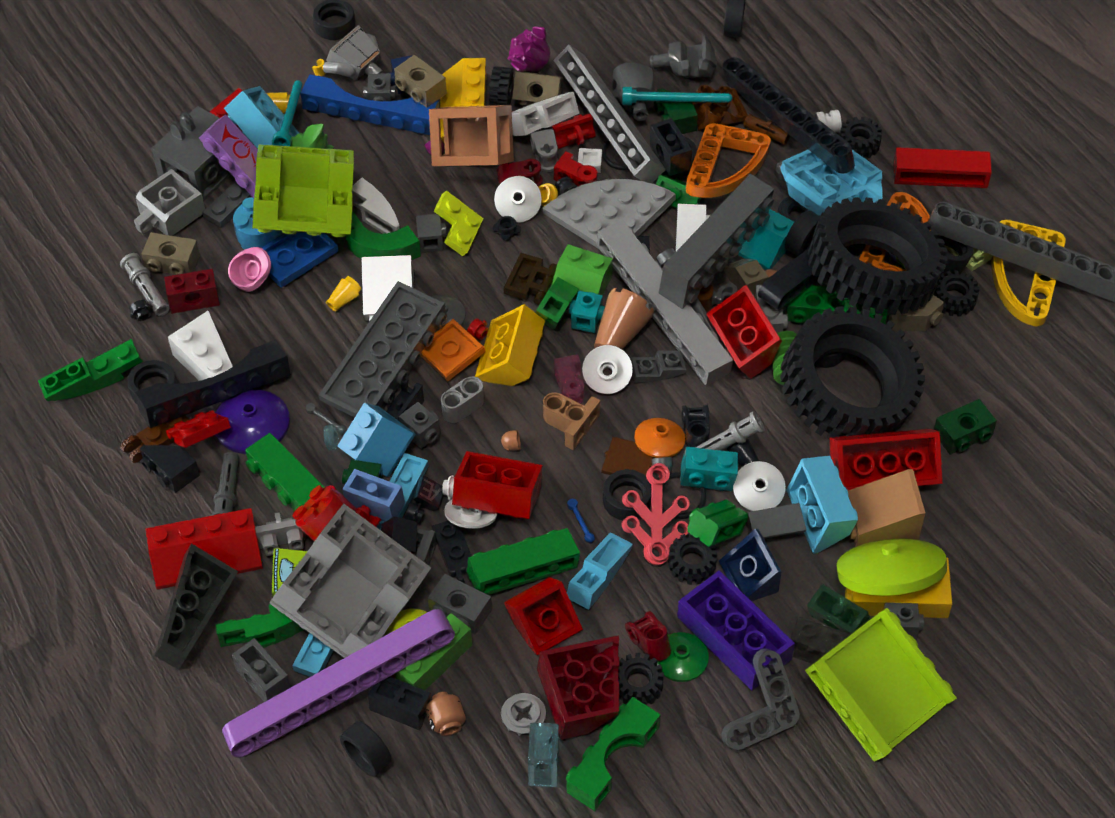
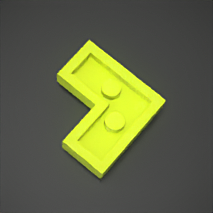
(463, 221)

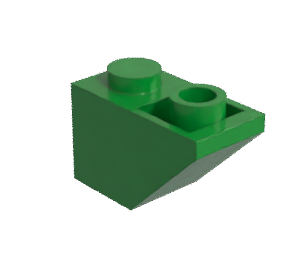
(556, 302)

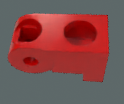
(578, 172)

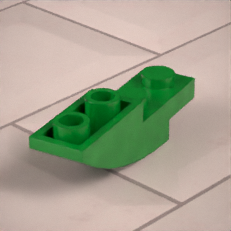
(86, 377)
(266, 629)

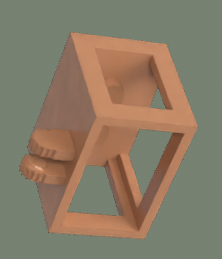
(472, 135)

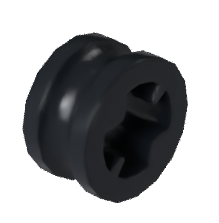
(564, 185)

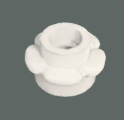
(448, 487)

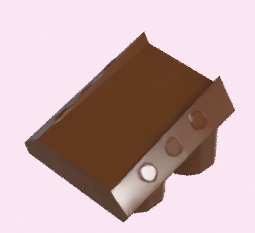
(719, 112)

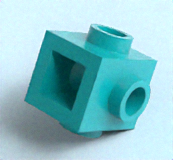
(586, 311)

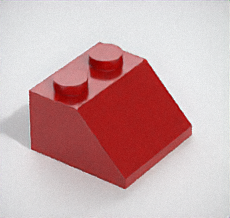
(543, 615)

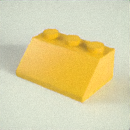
(511, 347)

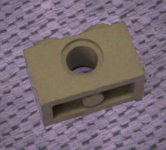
(420, 81)
(524, 87)
(170, 254)

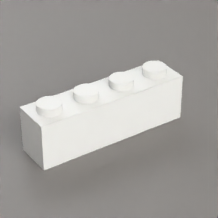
(689, 219)

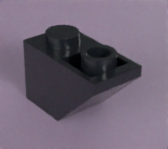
(170, 464)

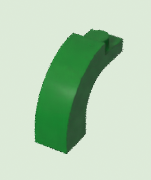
(371, 244)

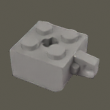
(168, 204)

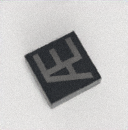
(428, 493)

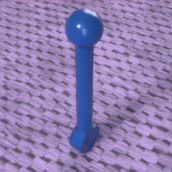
(572, 504)

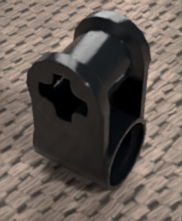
(696, 425)

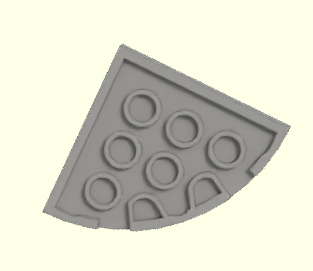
(604, 202)

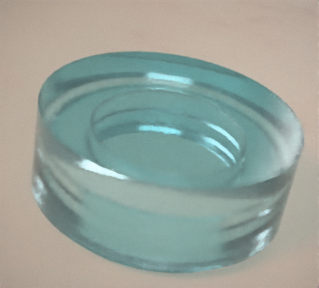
(331, 437)

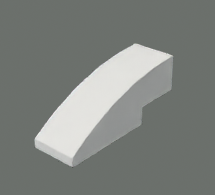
(544, 114)
(374, 207)

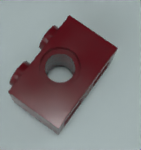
(191, 291)

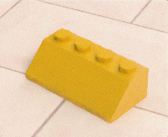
(465, 85)

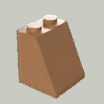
(887, 509)

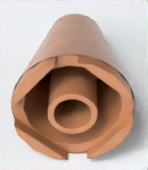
(622, 318)

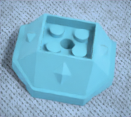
(819, 186)

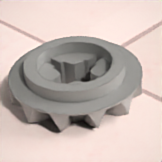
(522, 702)

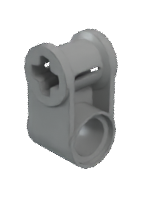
(545, 148)

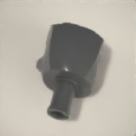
(689, 61)
(638, 77)

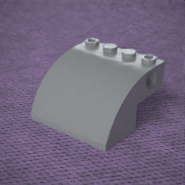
(350, 584)

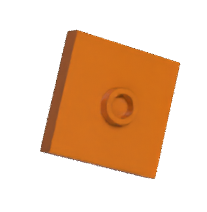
(452, 350)

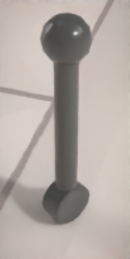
(311, 409)

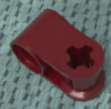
(521, 168)
(650, 636)

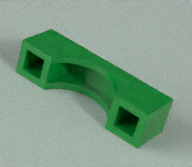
(632, 727)

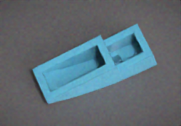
(598, 570)

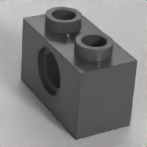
(453, 592)
(260, 670)

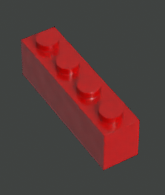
(942, 167)

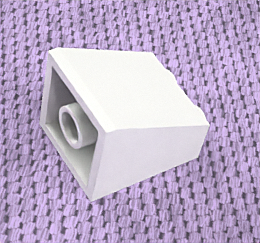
(379, 278)

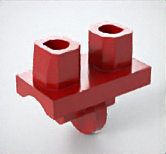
(574, 130)

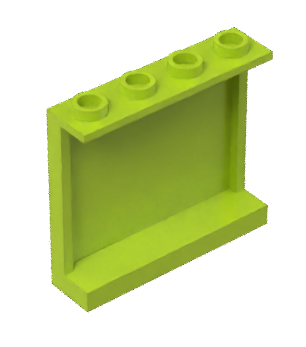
(880, 684)

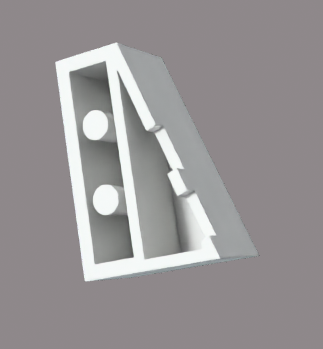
(200, 348)

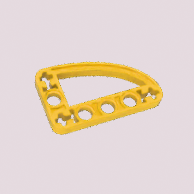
(1013, 305)

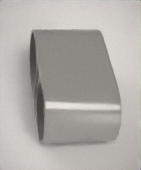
(464, 397)

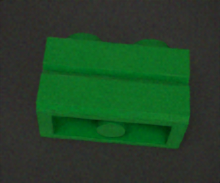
(717, 522)

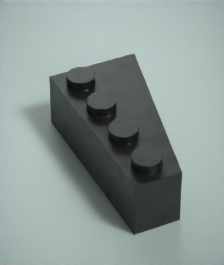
(194, 599)

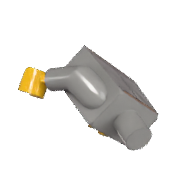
(351, 56)

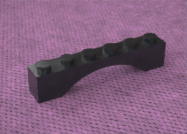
(170, 401)

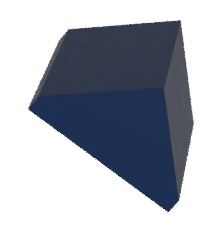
(752, 567)

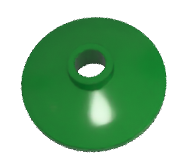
(688, 665)

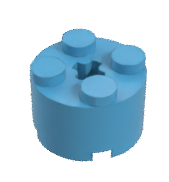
(243, 227)

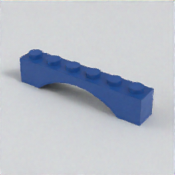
(324, 96)

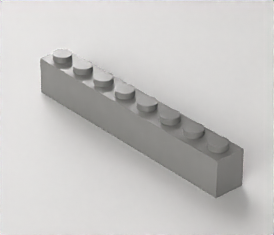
(609, 115)
(682, 326)

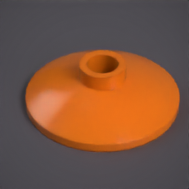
(659, 437)

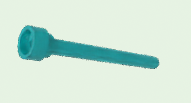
(631, 96)
(282, 137)

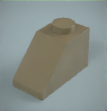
(747, 273)
(920, 319)

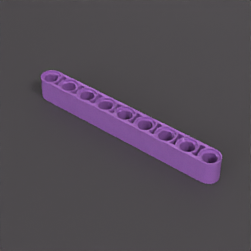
(338, 683)

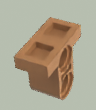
(570, 416)

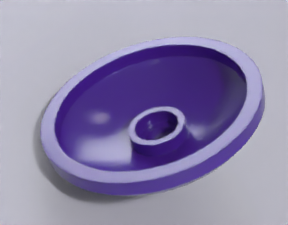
(267, 416)

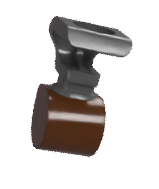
(709, 297)

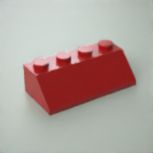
(880, 455)
(225, 536)

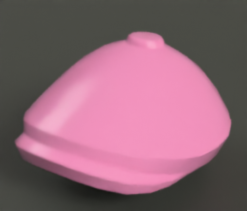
(249, 268)

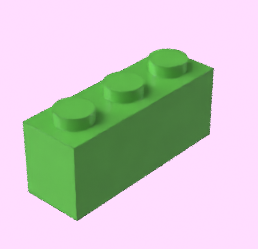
(431, 667)

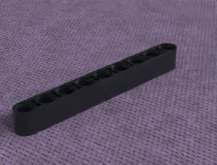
(789, 115)

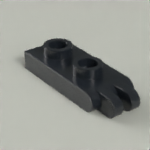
(453, 549)

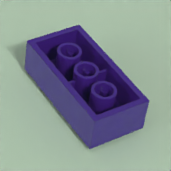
(732, 627)

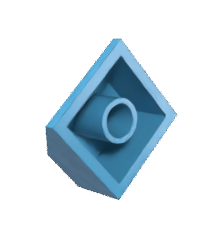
(376, 438)

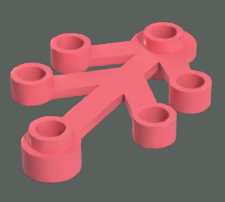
(655, 518)

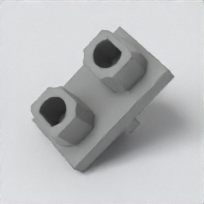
(279, 533)

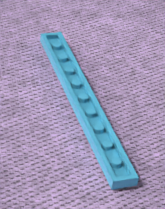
(314, 653)

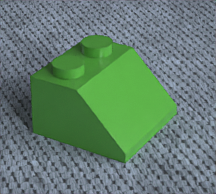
(584, 270)

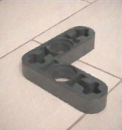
(771, 712)

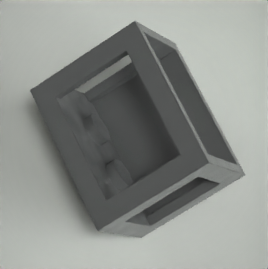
(186, 152)

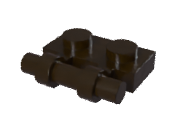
(523, 277)

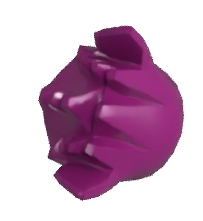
(530, 50)

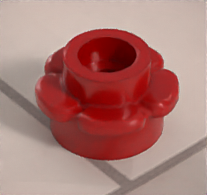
(478, 329)

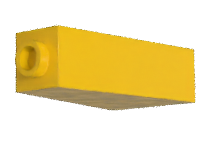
(931, 601)

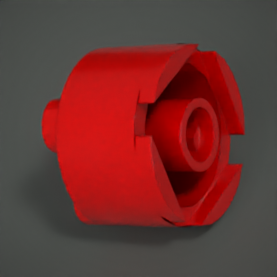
(319, 510)

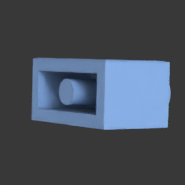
(380, 495)

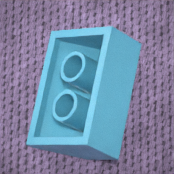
(257, 116)
(822, 502)

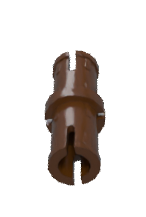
(753, 123)

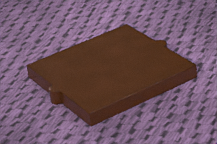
(625, 455)

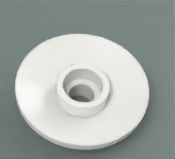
(519, 210)
(603, 358)
(755, 498)
(468, 517)

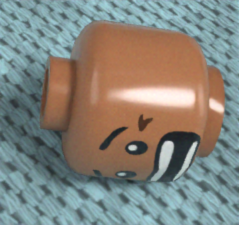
(445, 713)

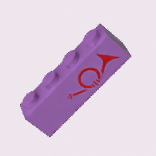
(233, 151)

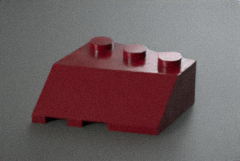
(581, 684)

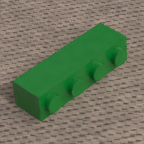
(281, 471)
(523, 561)

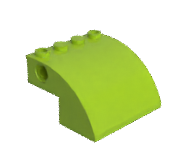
(303, 190)

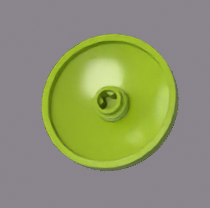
(891, 566)

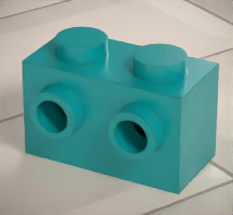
(709, 468)

